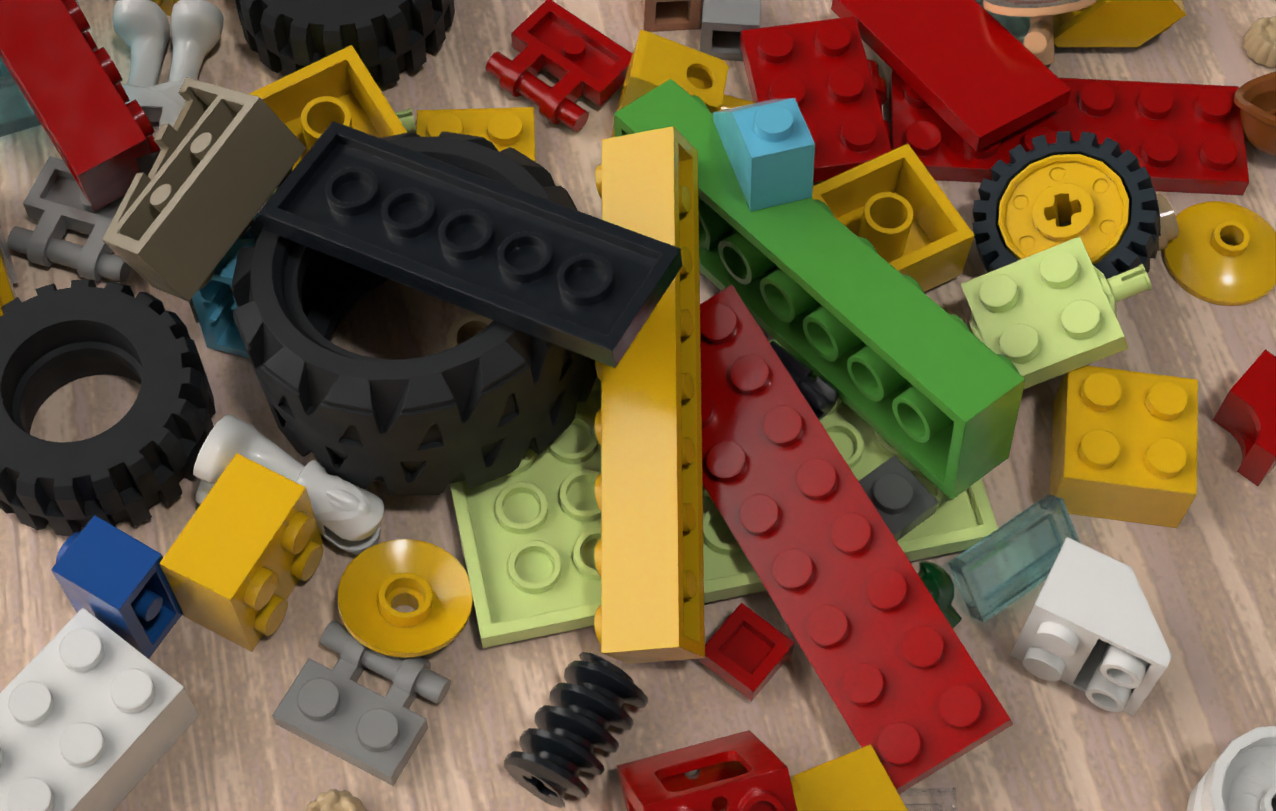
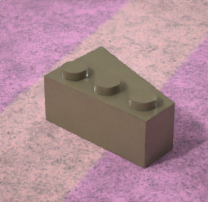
(203, 187)

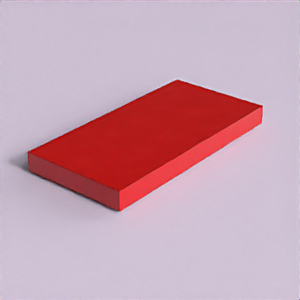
(959, 64)

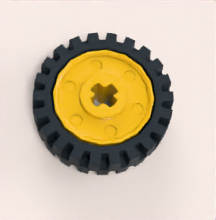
(1072, 181)

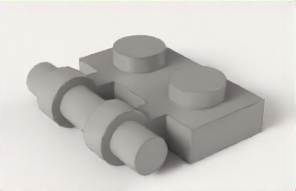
(63, 206)
(353, 720)

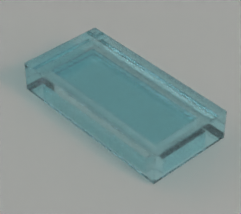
(1012, 558)

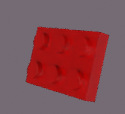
(832, 83)

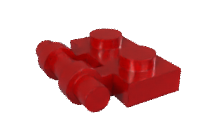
(569, 50)

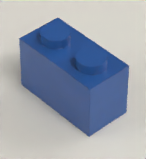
(118, 584)

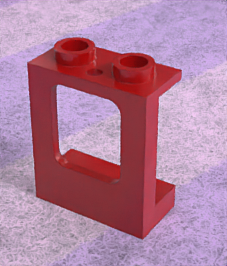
(730, 776)

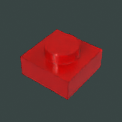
(747, 651)

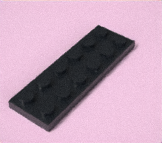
(474, 242)

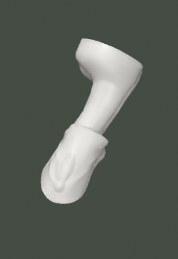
(146, 31)
(342, 511)

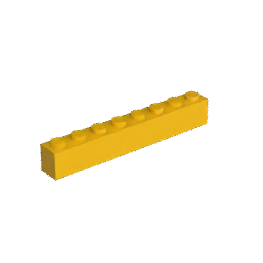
(653, 420)

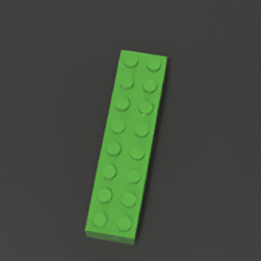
(846, 312)

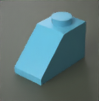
(768, 151)

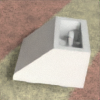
(1094, 631)

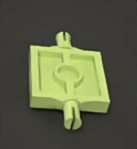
(1051, 311)

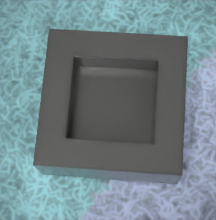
(898, 497)

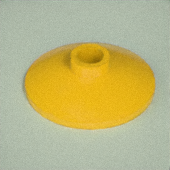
(1218, 270)
(410, 575)

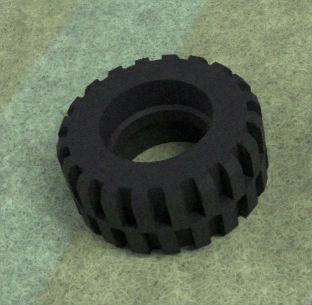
(384, 33)
(136, 460)

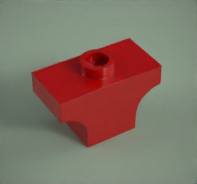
(1251, 417)

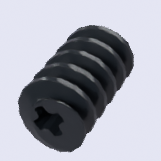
(573, 729)

